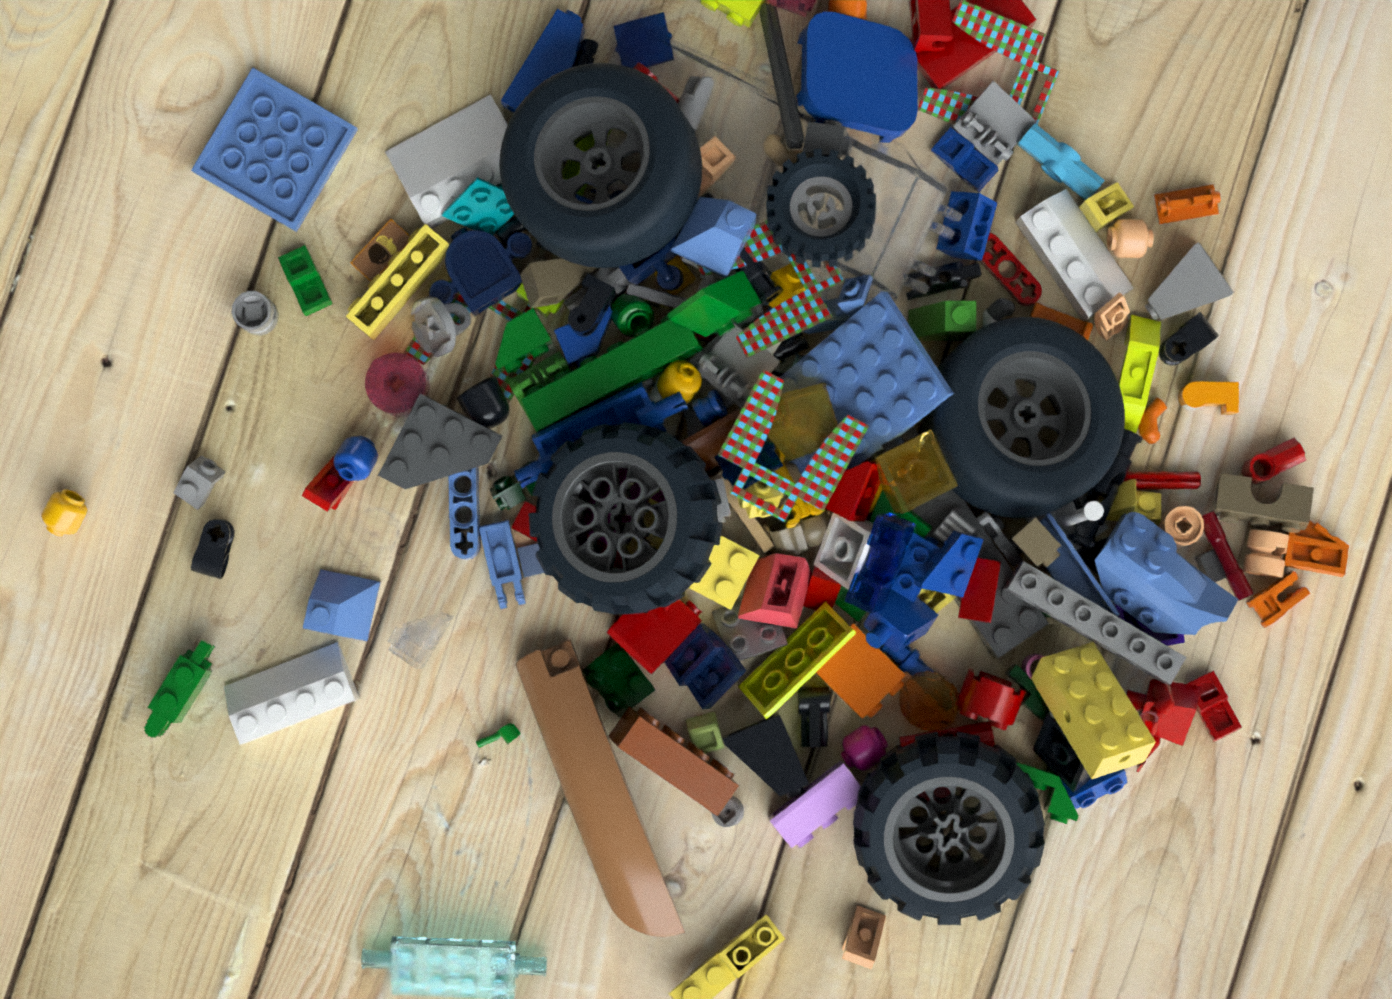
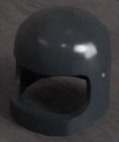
(485, 403)

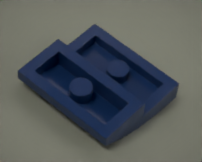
(705, 666)

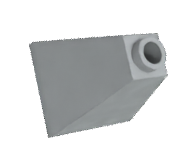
(1188, 286)

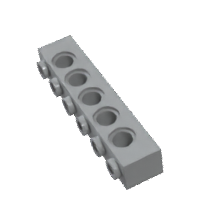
(1094, 623)

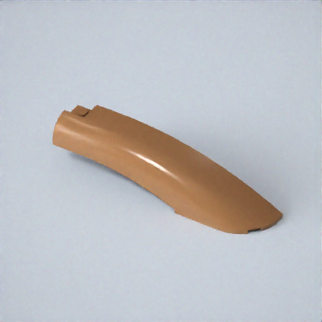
(597, 791)

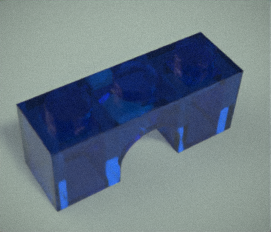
(888, 546)

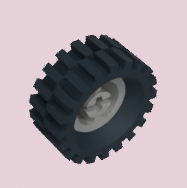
(792, 194)

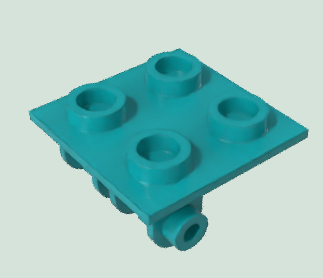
(480, 207)

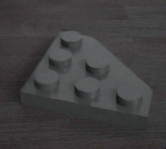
(437, 445)

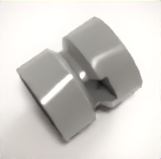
(255, 313)

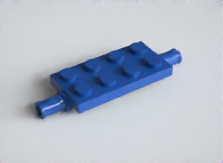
(626, 406)

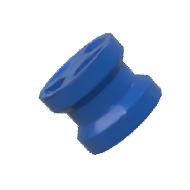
(709, 408)

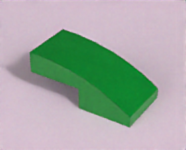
(305, 280)

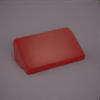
(980, 591)

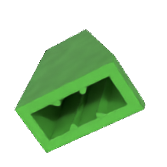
(943, 321)

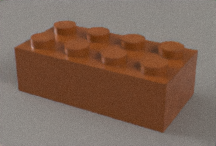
(677, 763)

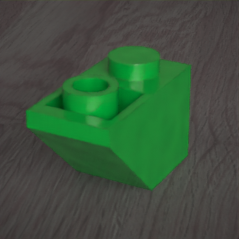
(521, 339)

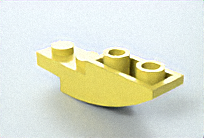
(730, 961)

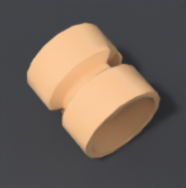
(1183, 524)
(1265, 553)

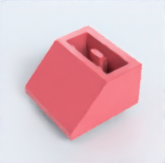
(776, 590)

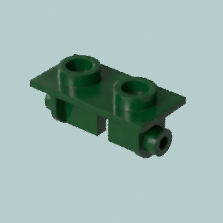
(510, 491)

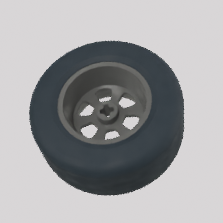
(546, 134)
(1076, 383)

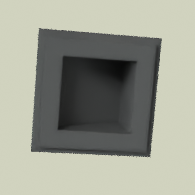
(1210, 565)

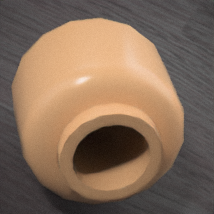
(1129, 238)

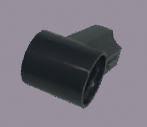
(814, 707)

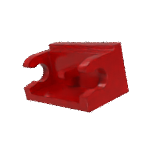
(930, 23)

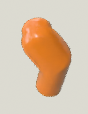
(1148, 425)

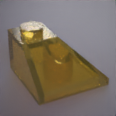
(803, 421)
(914, 473)

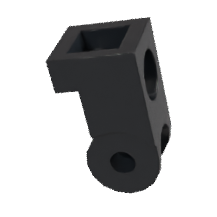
(595, 303)

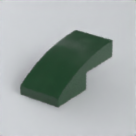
(1033, 700)

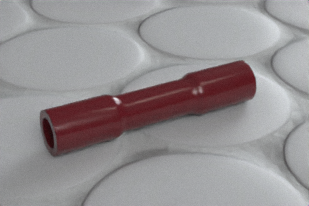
(1233, 573)

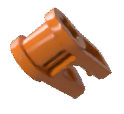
(1266, 601)

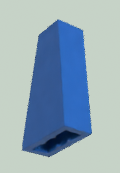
(553, 53)

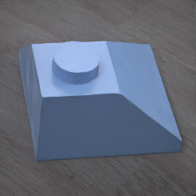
(715, 234)
(342, 605)

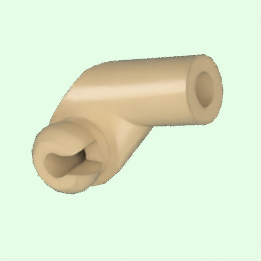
(777, 151)

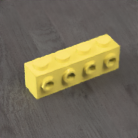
(398, 282)

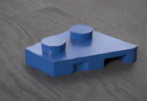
(952, 565)

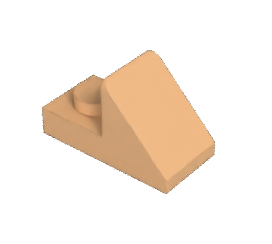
(863, 937)

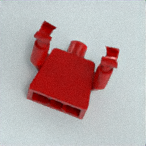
(1166, 710)

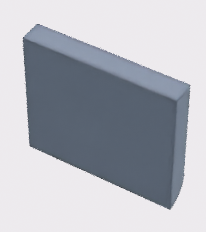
(528, 560)

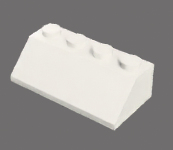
(1073, 254)
(289, 693)

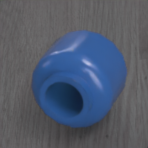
(355, 458)

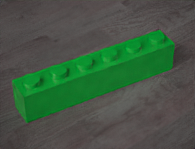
(611, 373)

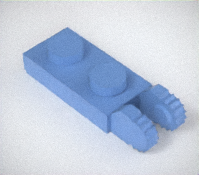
(502, 560)

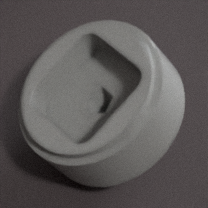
(731, 813)

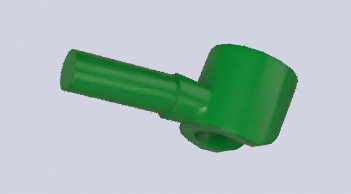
(508, 733)

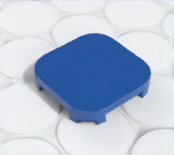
(858, 75)

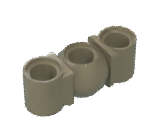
(806, 533)

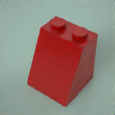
(655, 634)

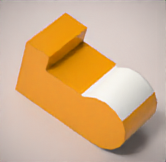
(1210, 394)

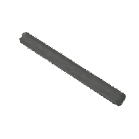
(781, 76)

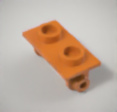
(1187, 204)

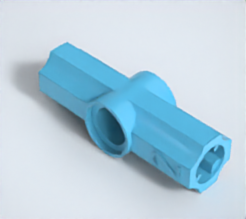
(1060, 162)

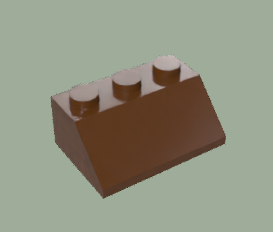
(711, 439)

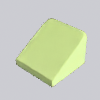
(705, 732)

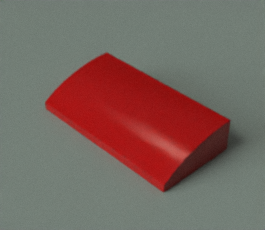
(964, 51)

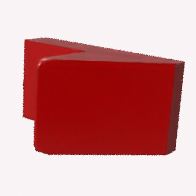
(327, 488)

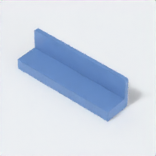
(1072, 571)

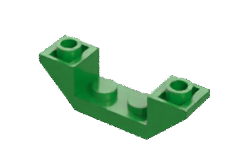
(1058, 800)

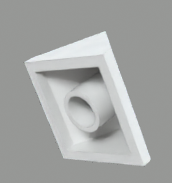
(844, 549)

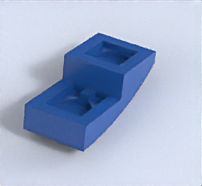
(964, 159)

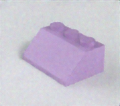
(816, 805)

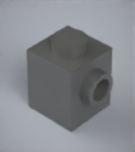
(827, 136)

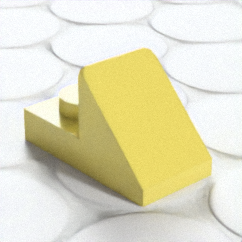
(1130, 500)

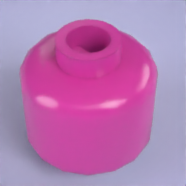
(864, 747)

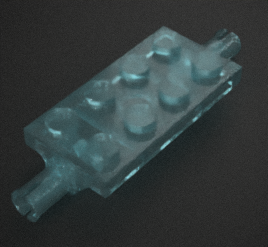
(453, 967)

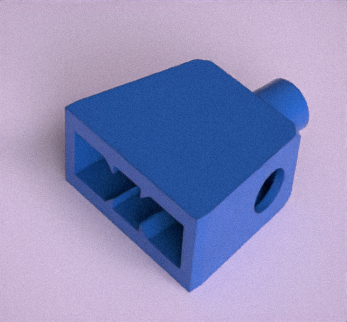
(899, 622)

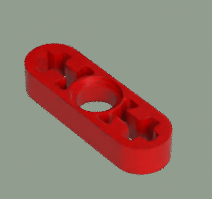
(1019, 269)

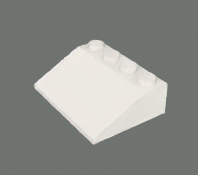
(449, 157)

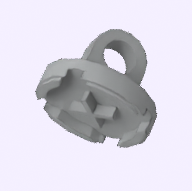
(435, 326)

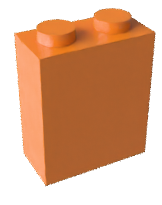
(861, 675)

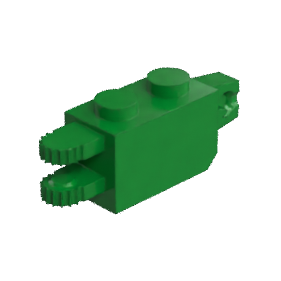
(179, 689)

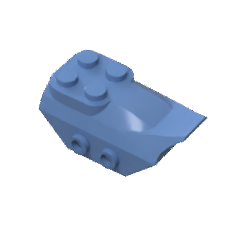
(1155, 582)

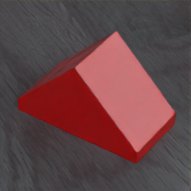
(821, 590)

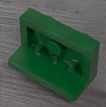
(618, 680)

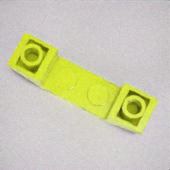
(1138, 367)

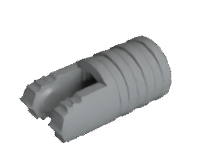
(695, 98)

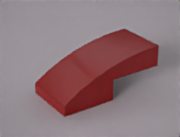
(1215, 708)

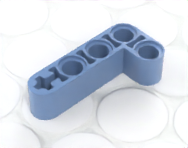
(461, 500)

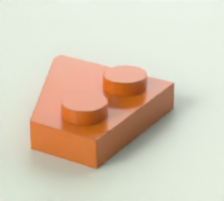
(1316, 551)

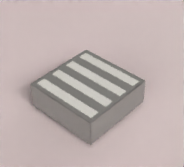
(951, 523)

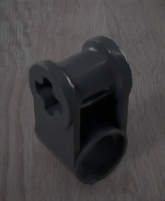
(1190, 339)
(212, 554)

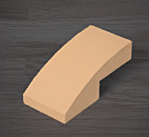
(715, 161)

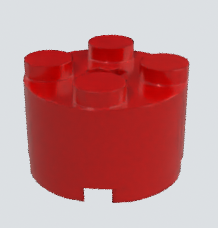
(990, 698)

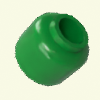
(631, 314)

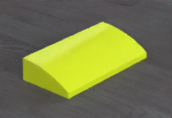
(798, 661)

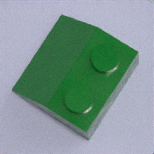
(717, 306)

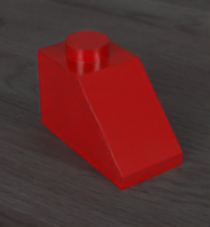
(855, 492)

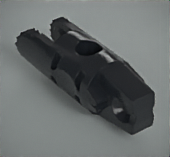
(955, 274)

